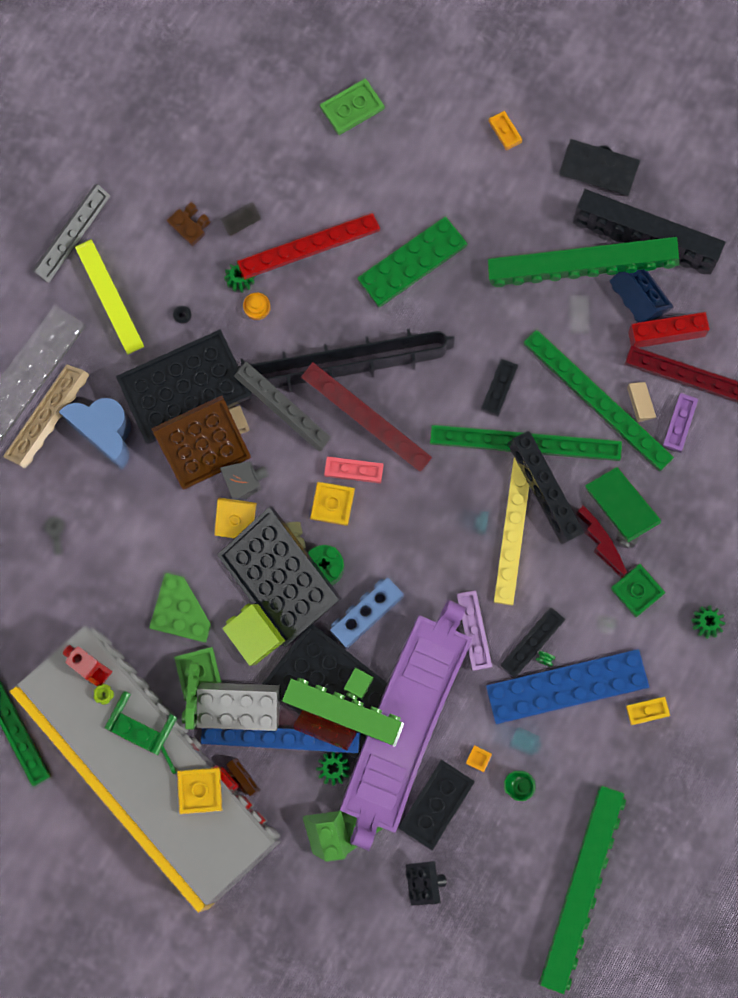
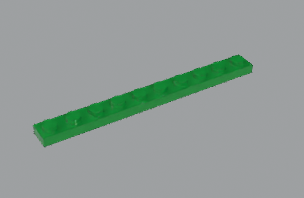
(598, 400)
(548, 444)

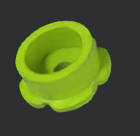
(109, 694)

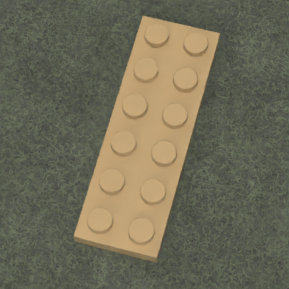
(46, 416)

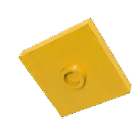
(332, 503)
(233, 517)
(199, 791)

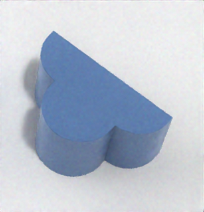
(103, 425)

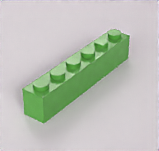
(343, 712)

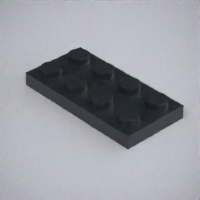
(599, 167)
(436, 805)

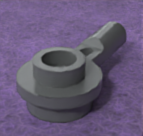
(54, 527)

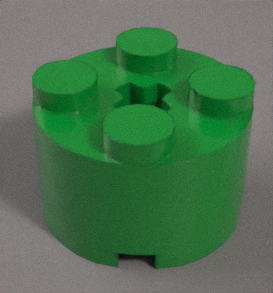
(334, 560)

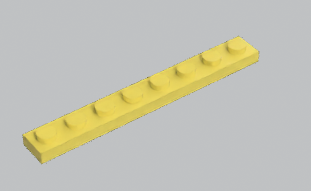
(512, 537)

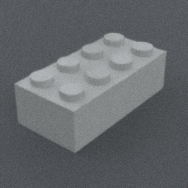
(238, 706)

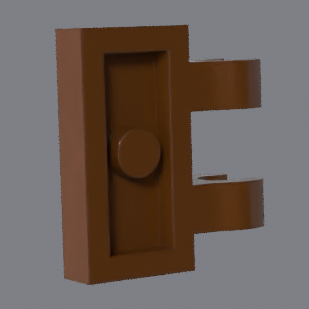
(185, 227)

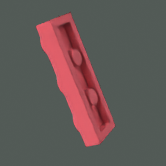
(354, 470)

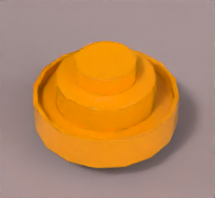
(256, 306)

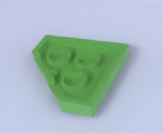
(179, 611)
(189, 716)

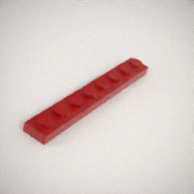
(308, 246)

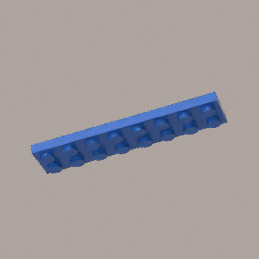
(567, 686)

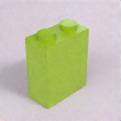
(253, 634)

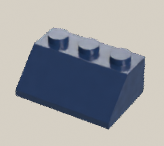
(641, 295)

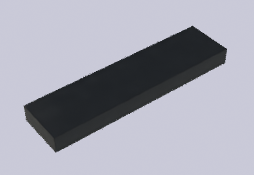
(532, 642)

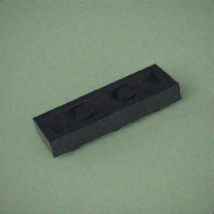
(499, 387)

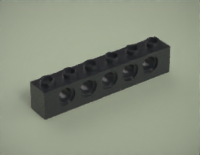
(545, 487)

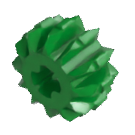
(236, 282)
(715, 622)
(334, 775)

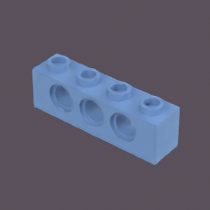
(383, 587)

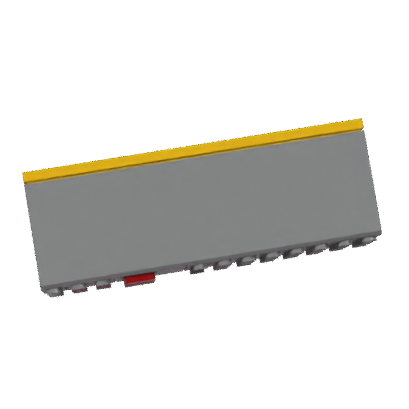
(196, 851)

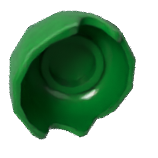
(519, 785)

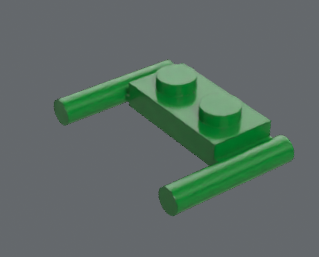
(136, 731)

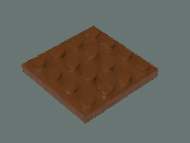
(201, 442)

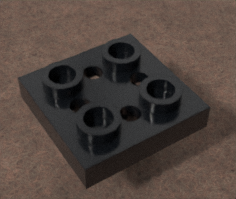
(424, 883)

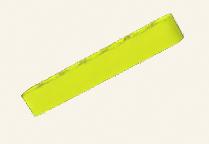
(109, 296)

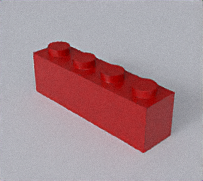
(669, 330)

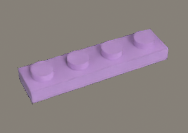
(474, 628)

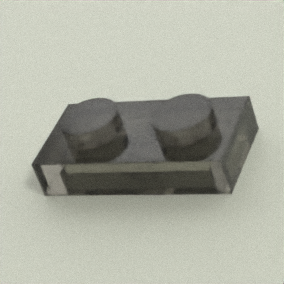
(240, 219)

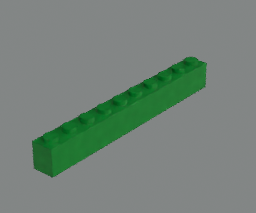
(584, 262)
(581, 890)

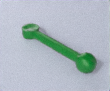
(172, 768)

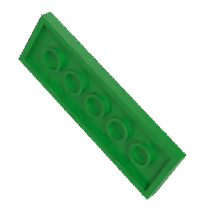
(412, 262)

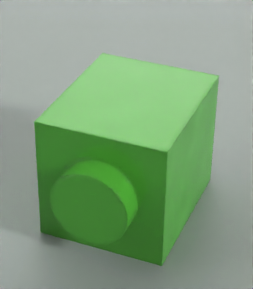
(358, 684)

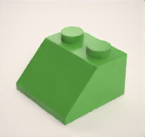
(327, 835)

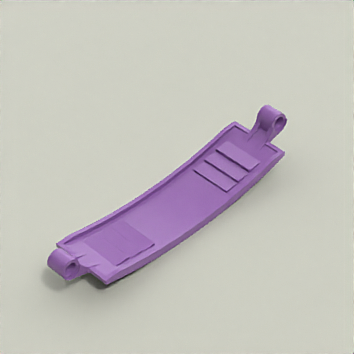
(417, 696)

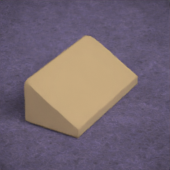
(641, 401)

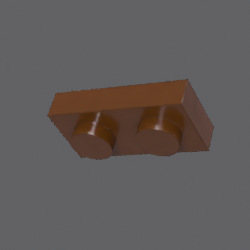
(238, 772)

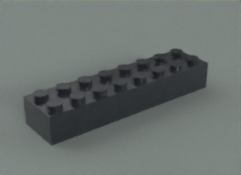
(632, 224)

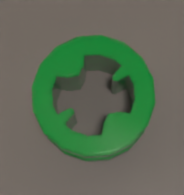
(545, 658)

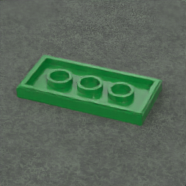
(623, 504)

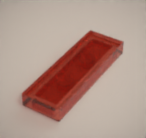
(325, 730)

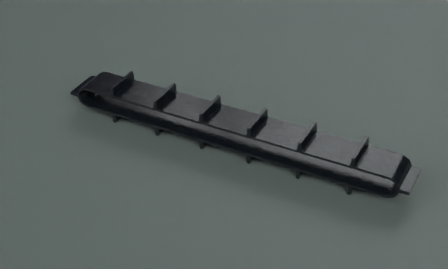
(358, 351)

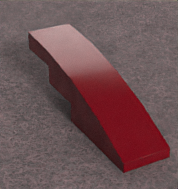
(606, 549)

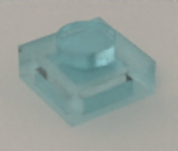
(481, 522)

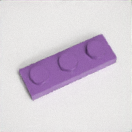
(680, 422)

